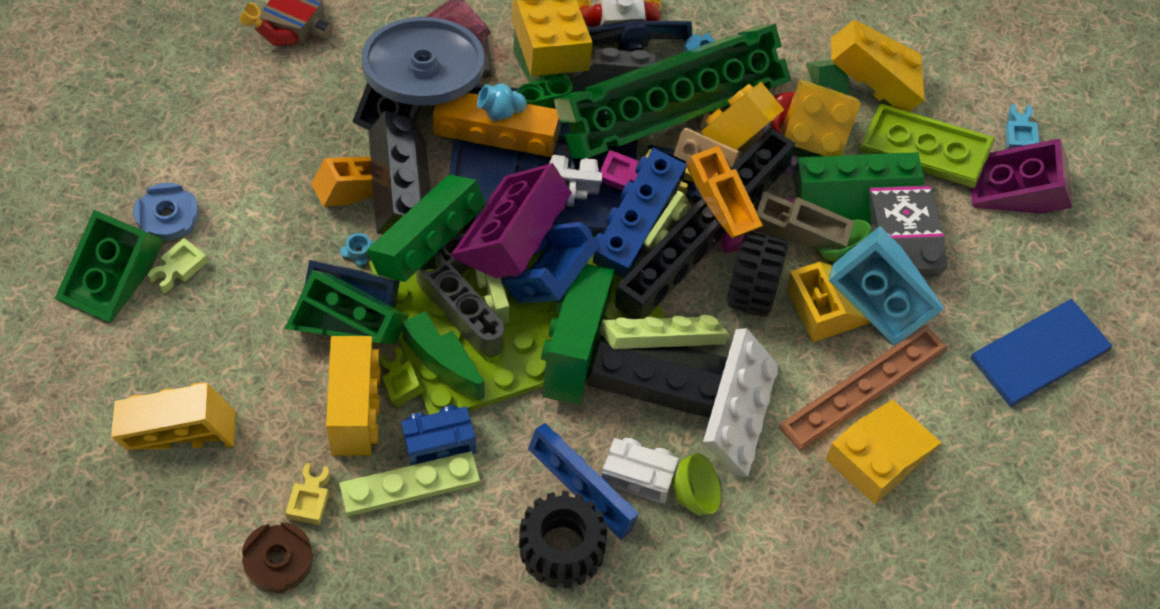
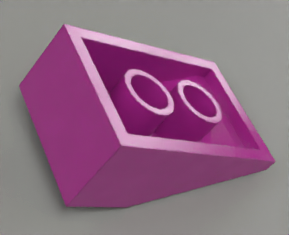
(1025, 179)

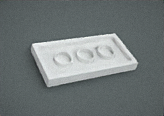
(741, 403)

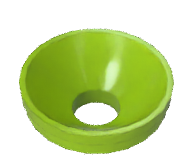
(697, 485)

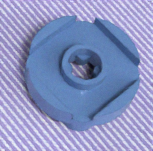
(163, 196)

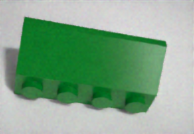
(844, 181)

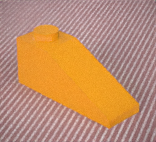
(343, 181)

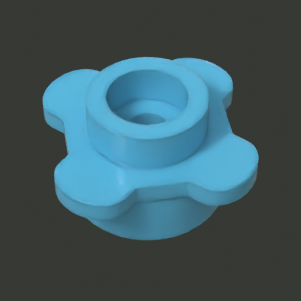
(356, 241)

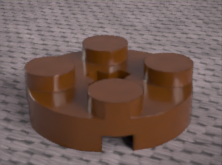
(282, 575)

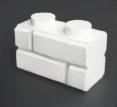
(640, 469)

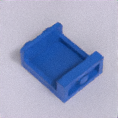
(557, 267)

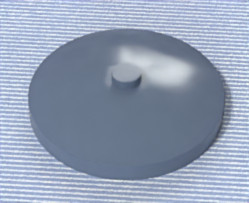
(422, 61)

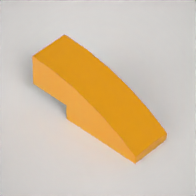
(723, 192)

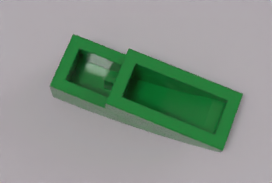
(443, 355)

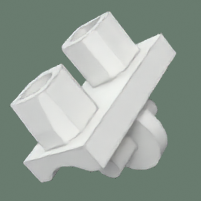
(581, 181)

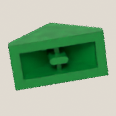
(828, 74)

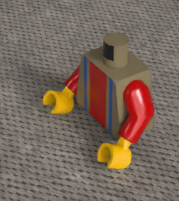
(288, 21)

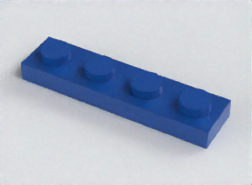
(582, 479)

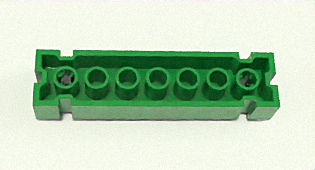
(670, 91)

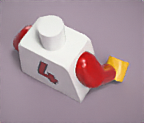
(619, 11)

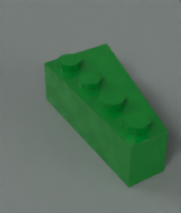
(576, 334)

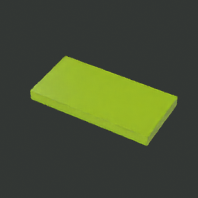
(942, 147)

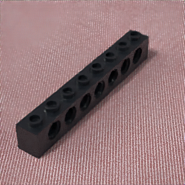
(698, 231)

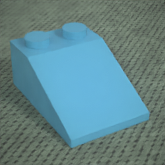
(885, 286)

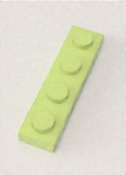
(663, 332)
(409, 483)

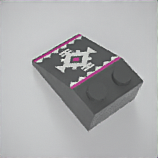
(913, 222)

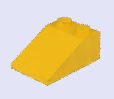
(881, 450)

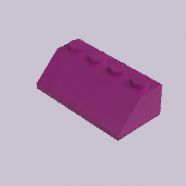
(514, 222)

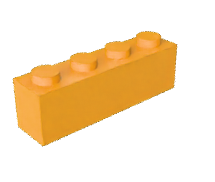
(530, 131)

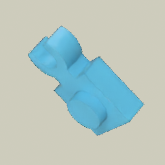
(1019, 129)

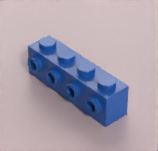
(639, 212)

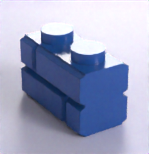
(438, 434)

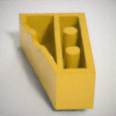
(881, 63)

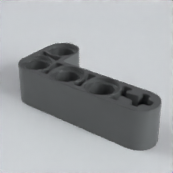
(481, 329)

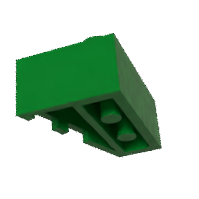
(340, 309)

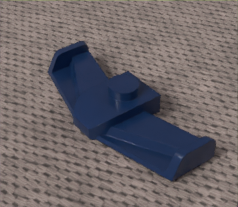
(637, 34)

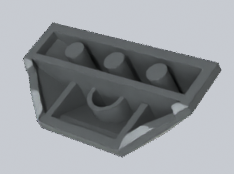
(608, 64)

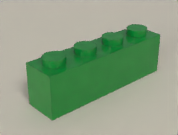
(426, 227)

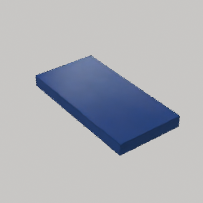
(1041, 352)

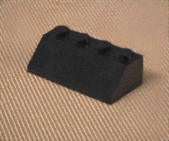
(397, 168)
(660, 375)

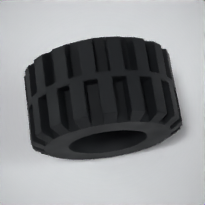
(757, 273)
(557, 564)

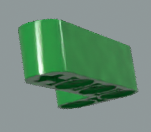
(541, 88)

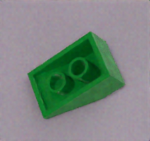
(108, 266)

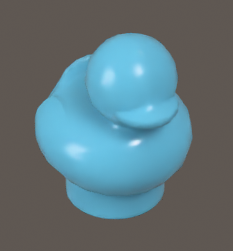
(500, 101)

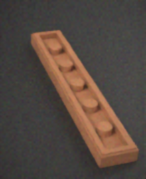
(862, 388)

